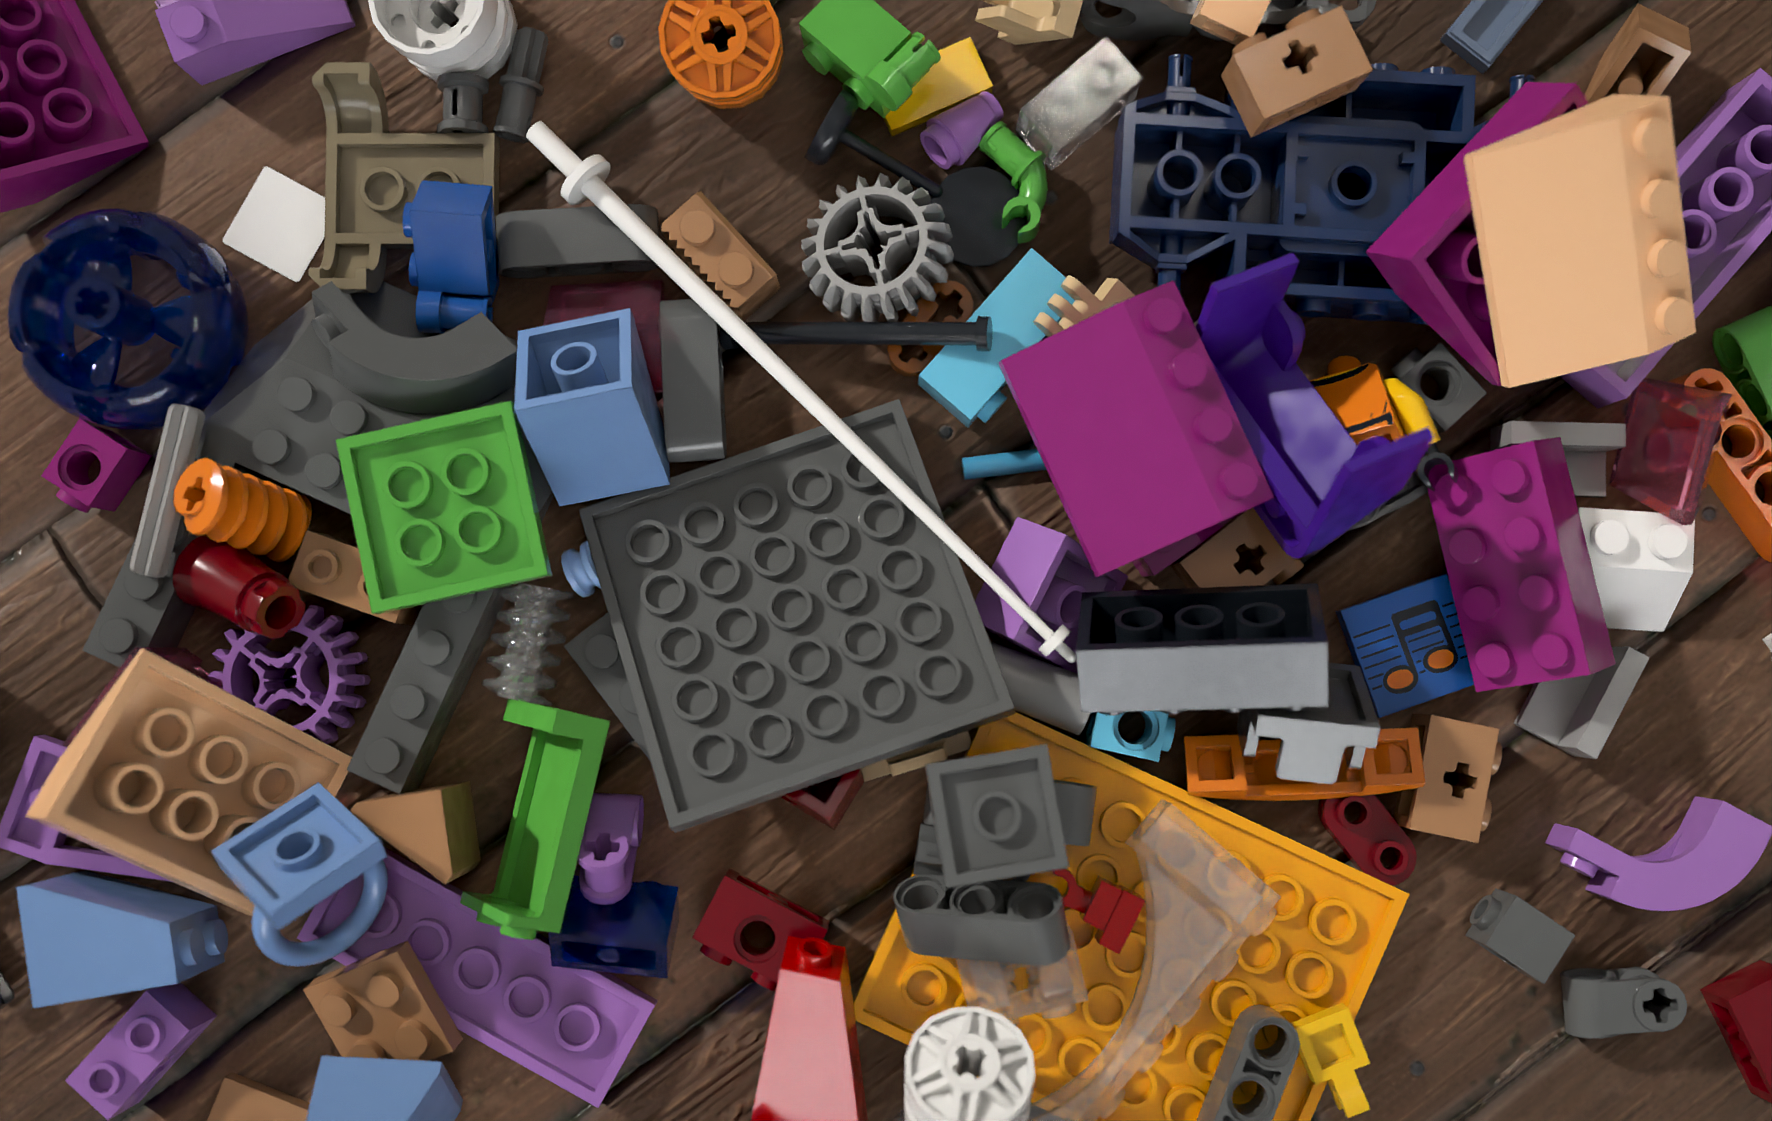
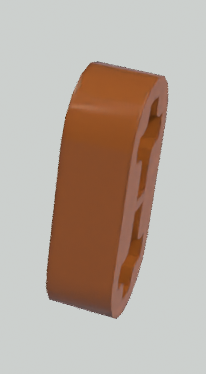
(927, 313)

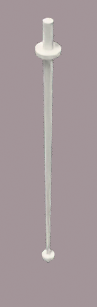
(586, 181)

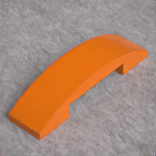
(1221, 772)

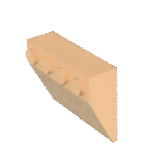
(1583, 239)
(177, 772)

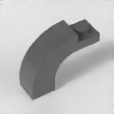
(413, 373)

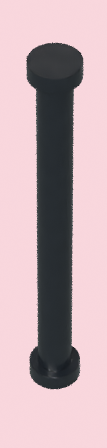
(870, 333)

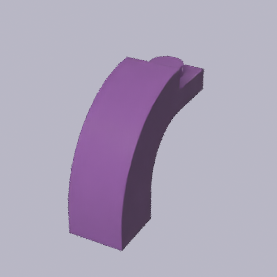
(1699, 863)

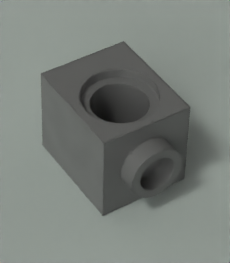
(1456, 386)
(1518, 934)

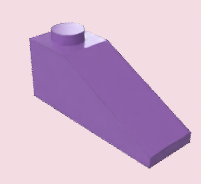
(230, 35)

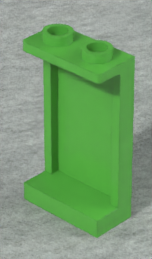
(545, 821)

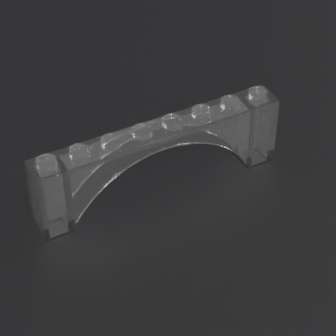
(1196, 919)

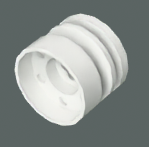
(424, 34)
(972, 1044)

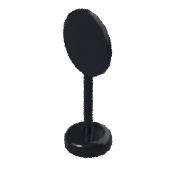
(969, 198)

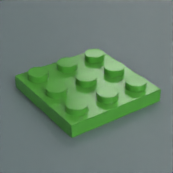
(443, 507)

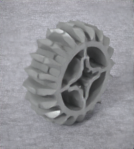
(834, 255)

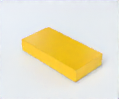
(946, 84)

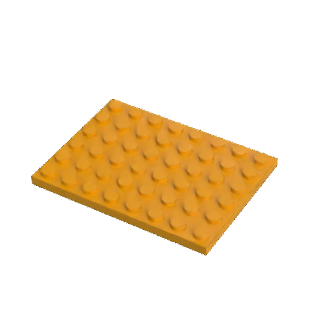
(1309, 958)

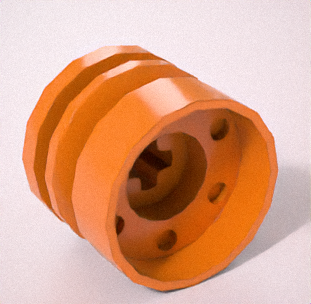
(730, 76)

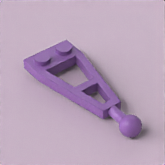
(40, 841)

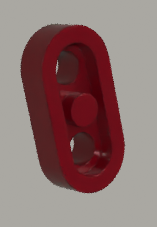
(1368, 837)

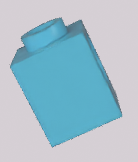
(1158, 735)

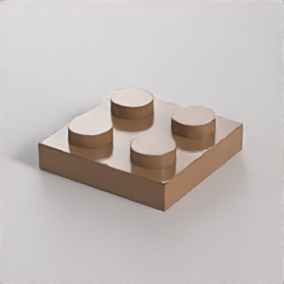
(384, 1008)

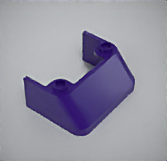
(1306, 454)

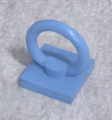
(296, 862)

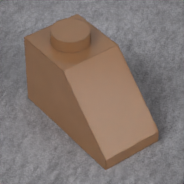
(1641, 56)

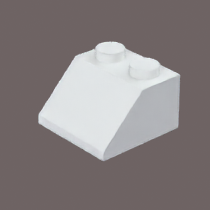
(1638, 565)

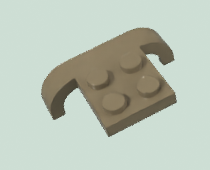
(378, 172)

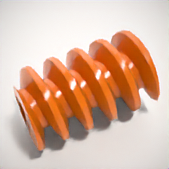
(242, 510)

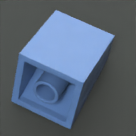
(590, 407)
(112, 937)
(383, 1091)

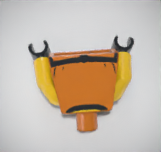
(1379, 407)

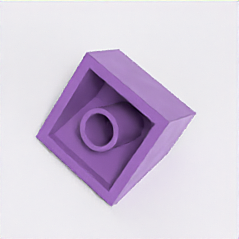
(1049, 576)

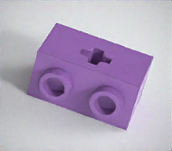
(140, 1048)

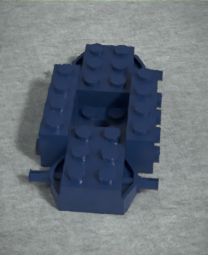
(1202, 187)

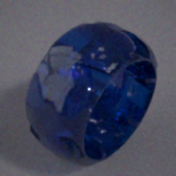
(88, 282)

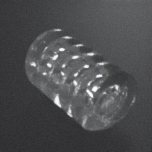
(527, 643)

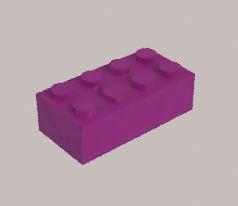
(1520, 567)

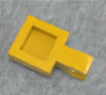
(1332, 1053)

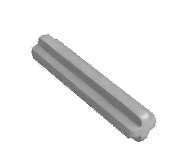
(159, 516)

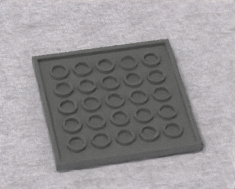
(790, 619)

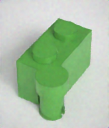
(866, 52)

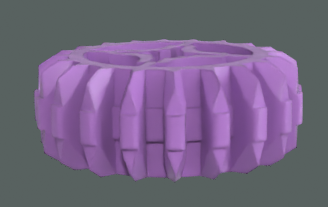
(322, 644)

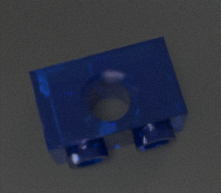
(634, 946)

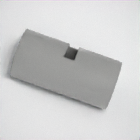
(1041, 689)

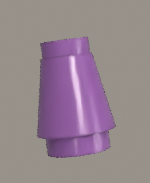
(958, 131)

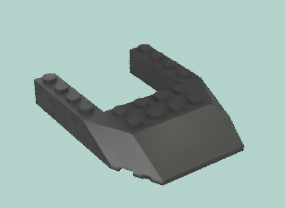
(283, 422)

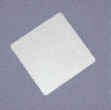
(279, 224)

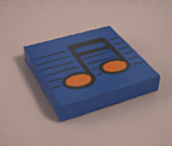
(1408, 645)

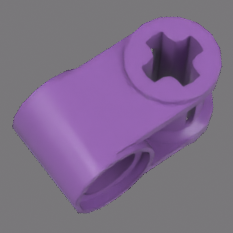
(610, 846)

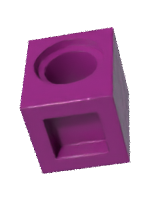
(119, 461)

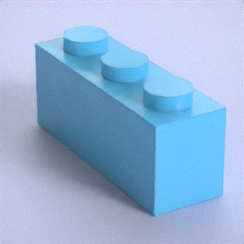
(971, 380)

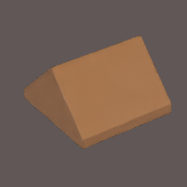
(428, 826)

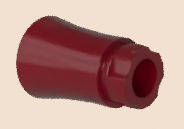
(237, 587)

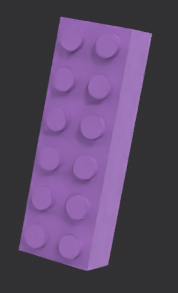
(1725, 211)

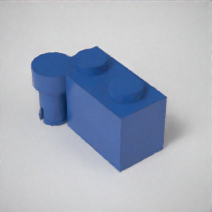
(452, 253)

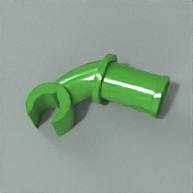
(1026, 172)

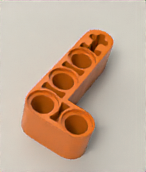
(1736, 474)

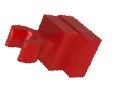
(1106, 907)

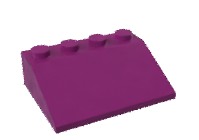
(57, 103)
(1433, 246)
(1135, 428)

